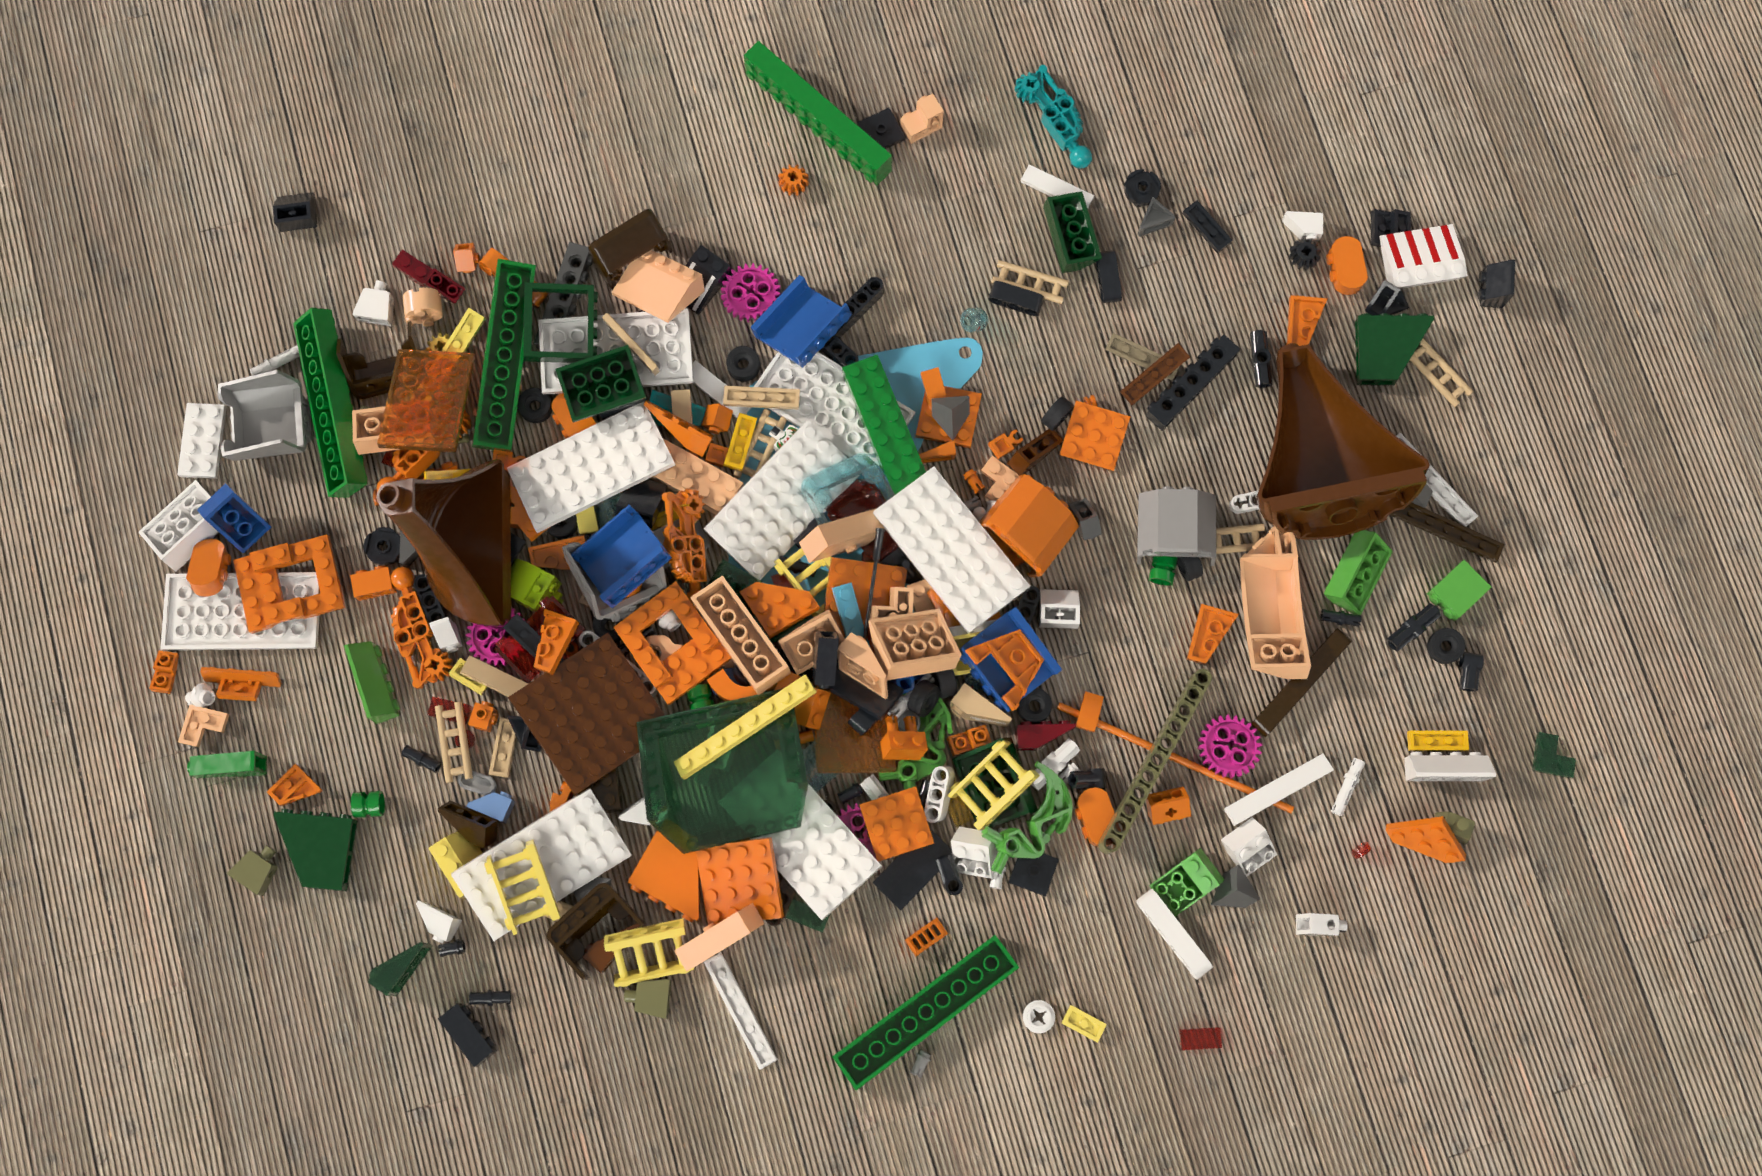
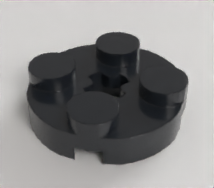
(1139, 197)
(377, 538)

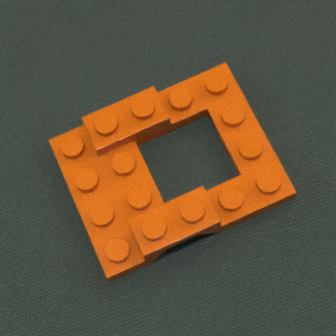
(262, 589)
(689, 663)

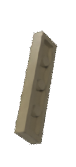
(1134, 353)

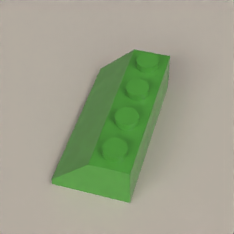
(1358, 571)
(372, 681)

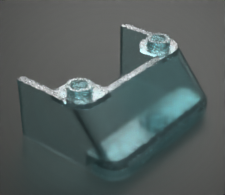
(817, 486)

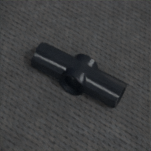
(1260, 348)
(1413, 627)

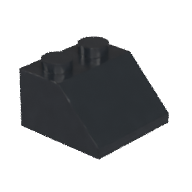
(1497, 284)

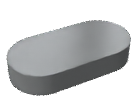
(479, 784)

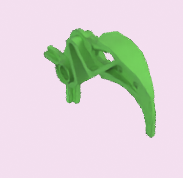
(925, 766)
(1018, 843)

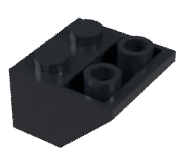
(295, 212)

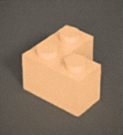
(924, 120)
(899, 603)

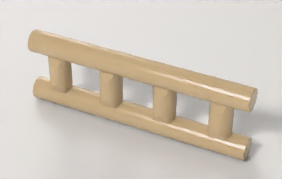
(1041, 277)
(1450, 373)
(757, 435)
(1235, 531)
(462, 750)

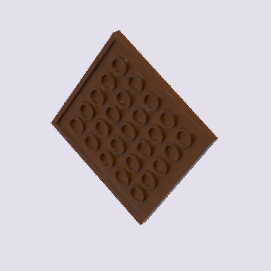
(587, 712)

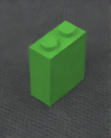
(1458, 590)

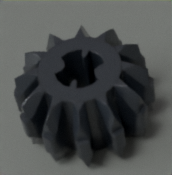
(1306, 248)

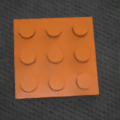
(931, 430)
(1094, 435)
(896, 824)

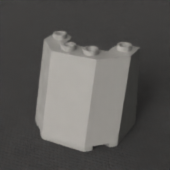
(266, 416)
(1176, 523)
(650, 588)

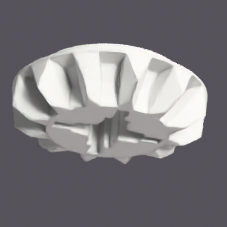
(1048, 1017)

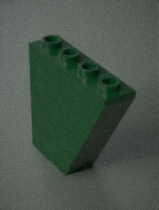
(1386, 345)
(319, 847)

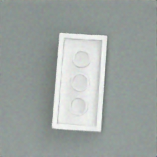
(202, 440)

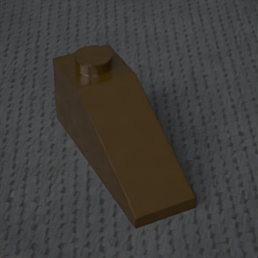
(472, 825)

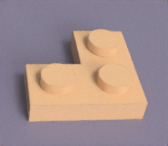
(1001, 475)
(197, 721)

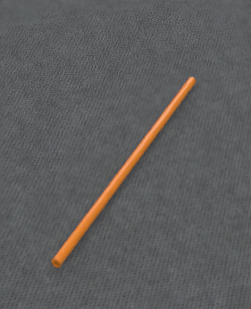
(1174, 757)

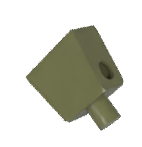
(1460, 826)
(255, 870)
(651, 997)

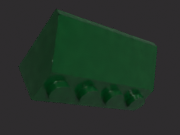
(1071, 231)

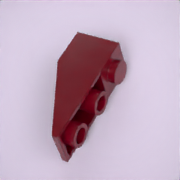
(1033, 737)

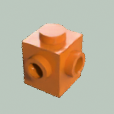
(466, 257)
(717, 418)
(483, 716)

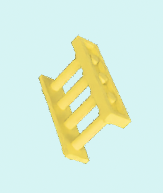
(782, 568)
(1012, 791)
(543, 890)
(639, 936)

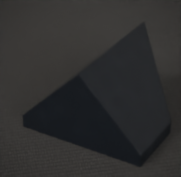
(1387, 300)
(523, 734)

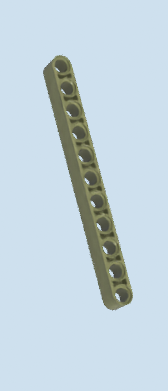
(1149, 766)

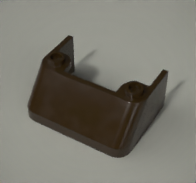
(628, 243)
(374, 377)
(567, 931)

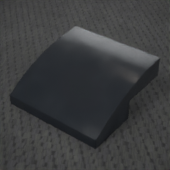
(1388, 223)

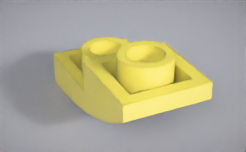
(587, 521)

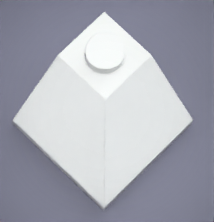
(635, 813)
(438, 922)

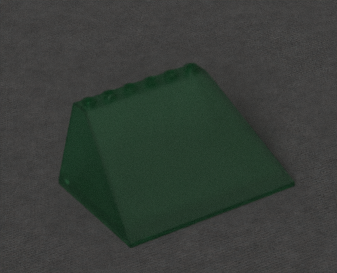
(736, 797)

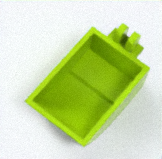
(532, 585)

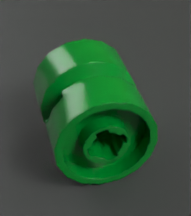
(1163, 570)
(700, 696)
(367, 804)

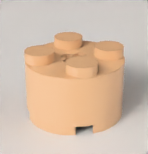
(422, 306)

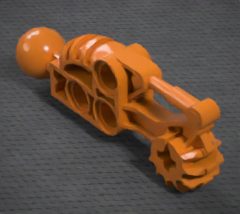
(414, 462)
(685, 553)
(404, 623)

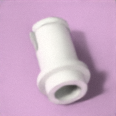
(1071, 767)

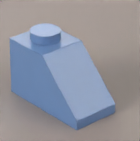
(494, 805)

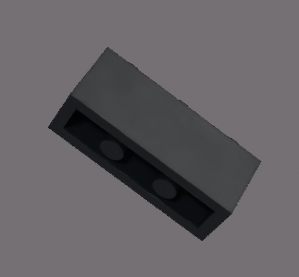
(468, 1034)

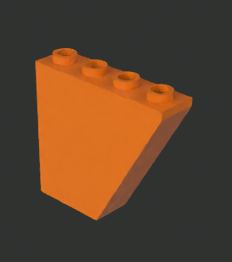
(669, 877)

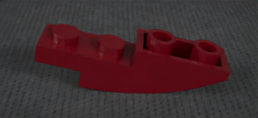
(428, 277)

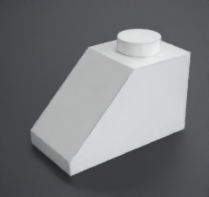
(1305, 224)
(446, 634)

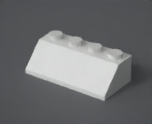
(1448, 767)

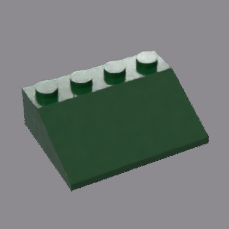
(600, 383)
(965, 763)

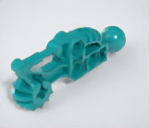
(1032, 89)

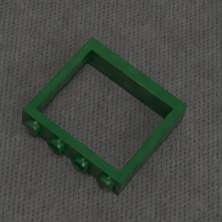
(559, 357)

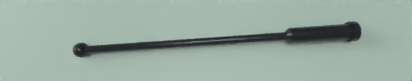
(876, 557)

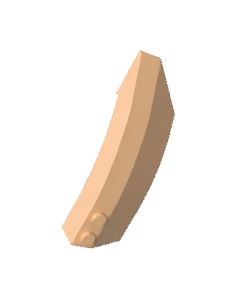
(1274, 607)

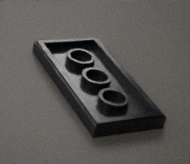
(863, 697)
(911, 872)

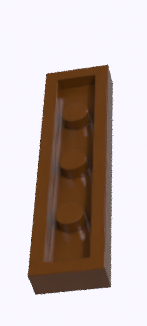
(1155, 374)

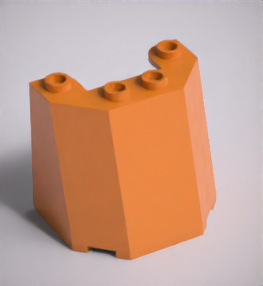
(1032, 522)

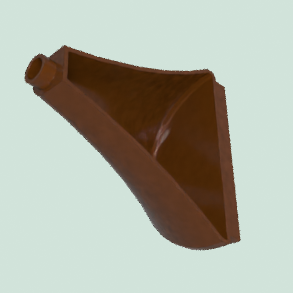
(1330, 458)
(461, 538)

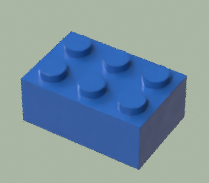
(234, 518)

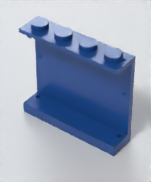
(800, 322)
(621, 556)
(989, 671)

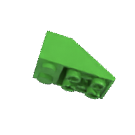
(1187, 882)

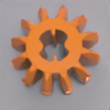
(793, 173)

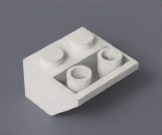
(1059, 609)
(1249, 846)
(973, 853)

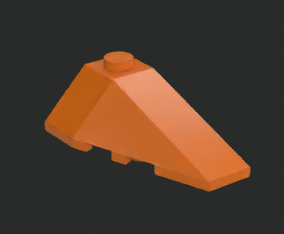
(687, 434)

